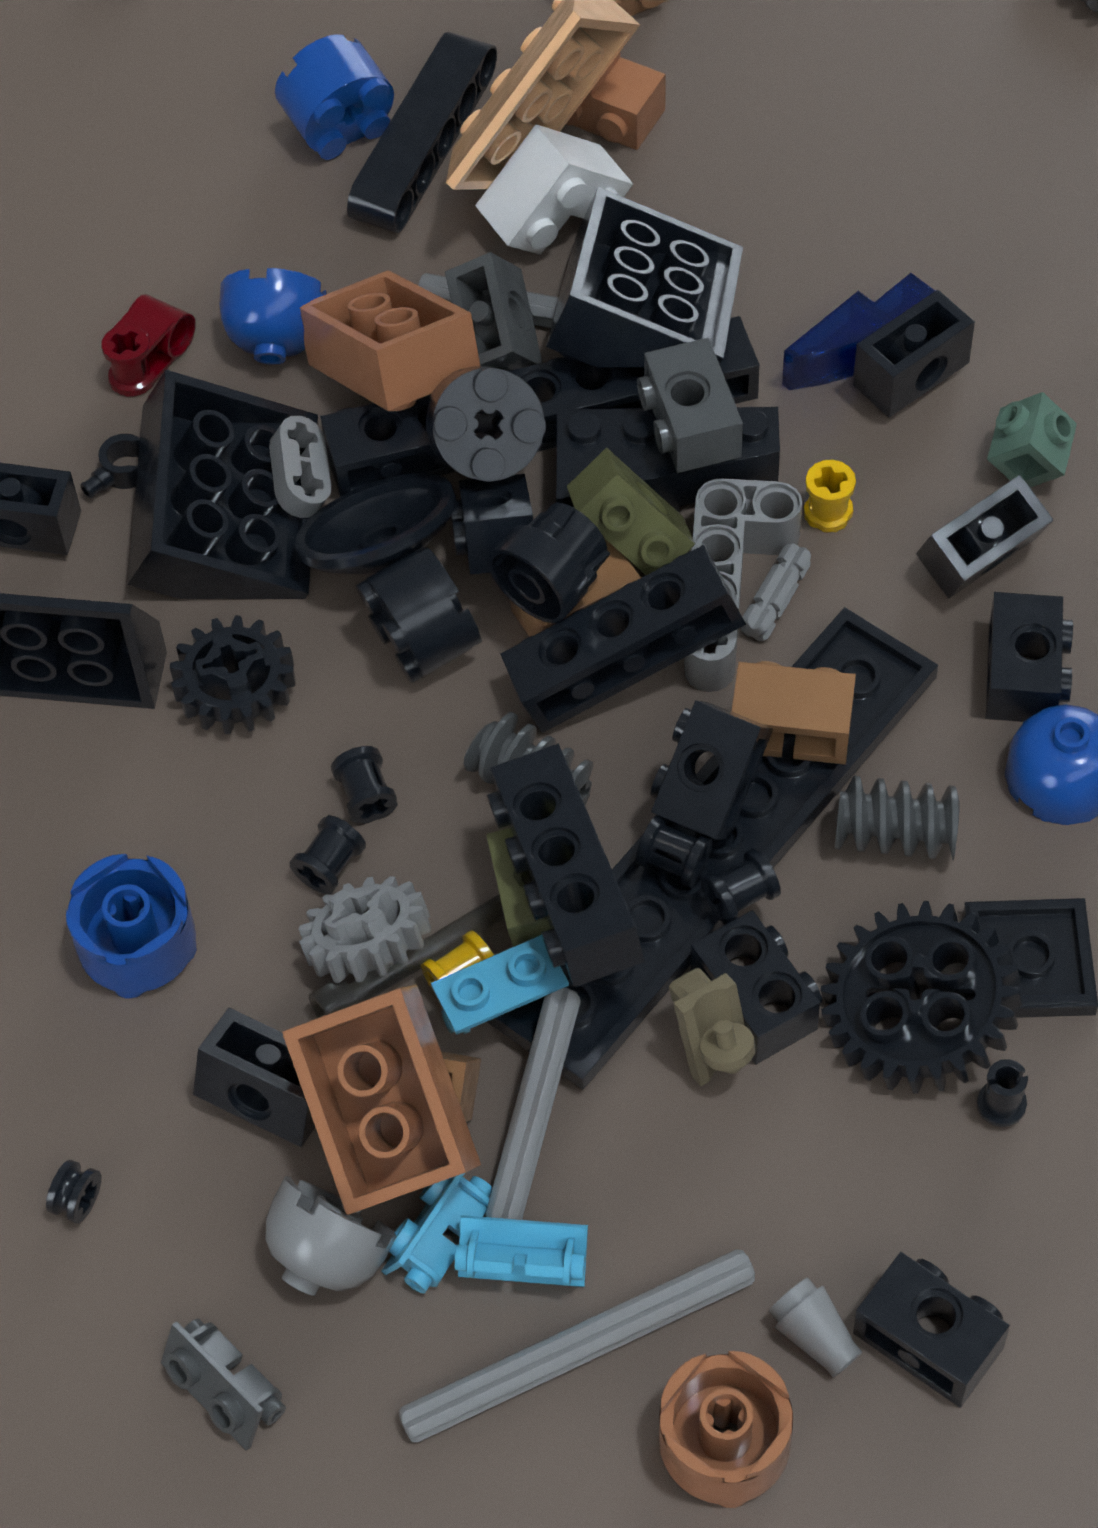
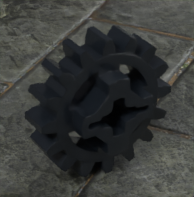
(232, 674)

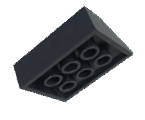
(642, 286)
(209, 498)
(79, 651)

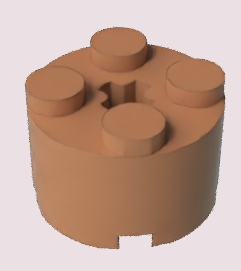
(722, 1391)

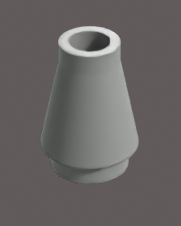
(815, 1326)

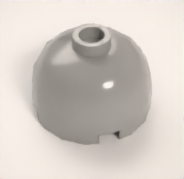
(320, 1242)

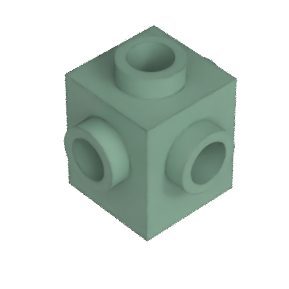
(1032, 440)

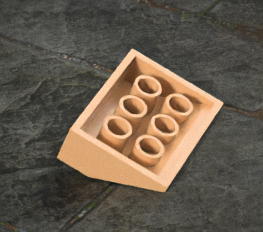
(542, 87)

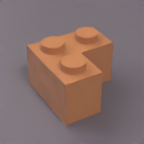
(623, 103)

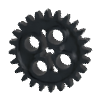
(915, 1045)

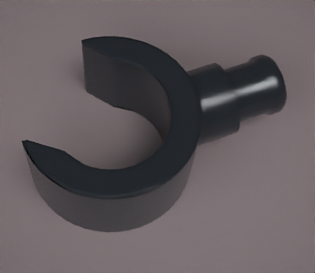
(111, 475)

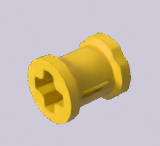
(830, 489)
(464, 955)

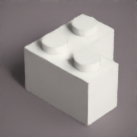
(545, 184)

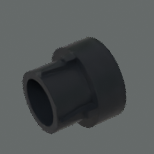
(549, 562)

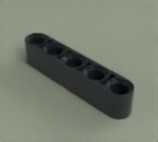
(422, 132)

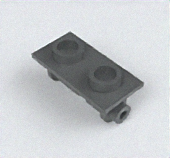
(200, 1361)

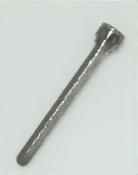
(337, 997)

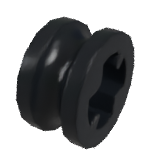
(73, 1191)

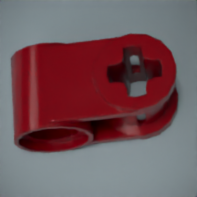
(145, 344)

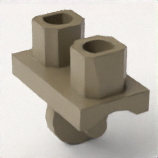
(711, 1025)

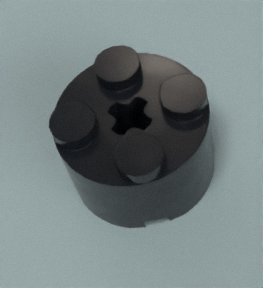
(516, 424)
(419, 613)

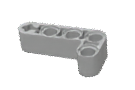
(744, 528)

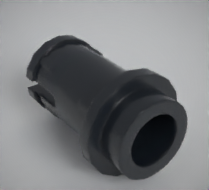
(1003, 1096)

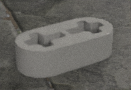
(310, 466)

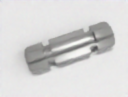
(776, 591)

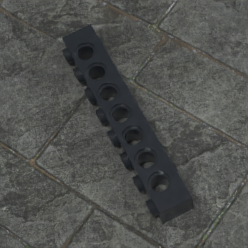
(379, 444)

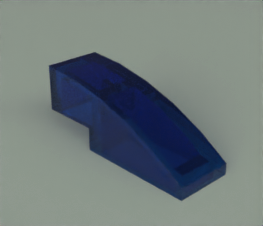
(829, 347)

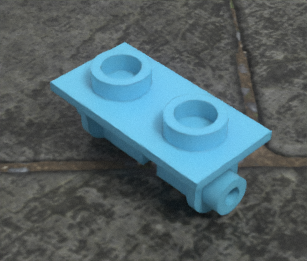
(497, 985)
(420, 1244)
(522, 1251)

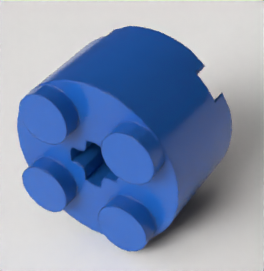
(335, 95)
(131, 924)

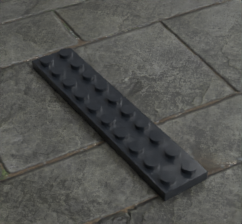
(776, 812)

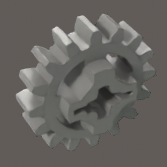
(364, 929)

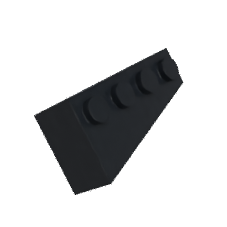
(631, 437)

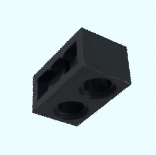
(766, 981)

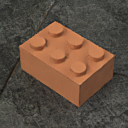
(388, 339)
(381, 1099)

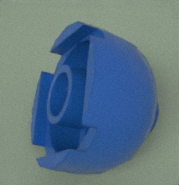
(265, 312)
(1056, 764)

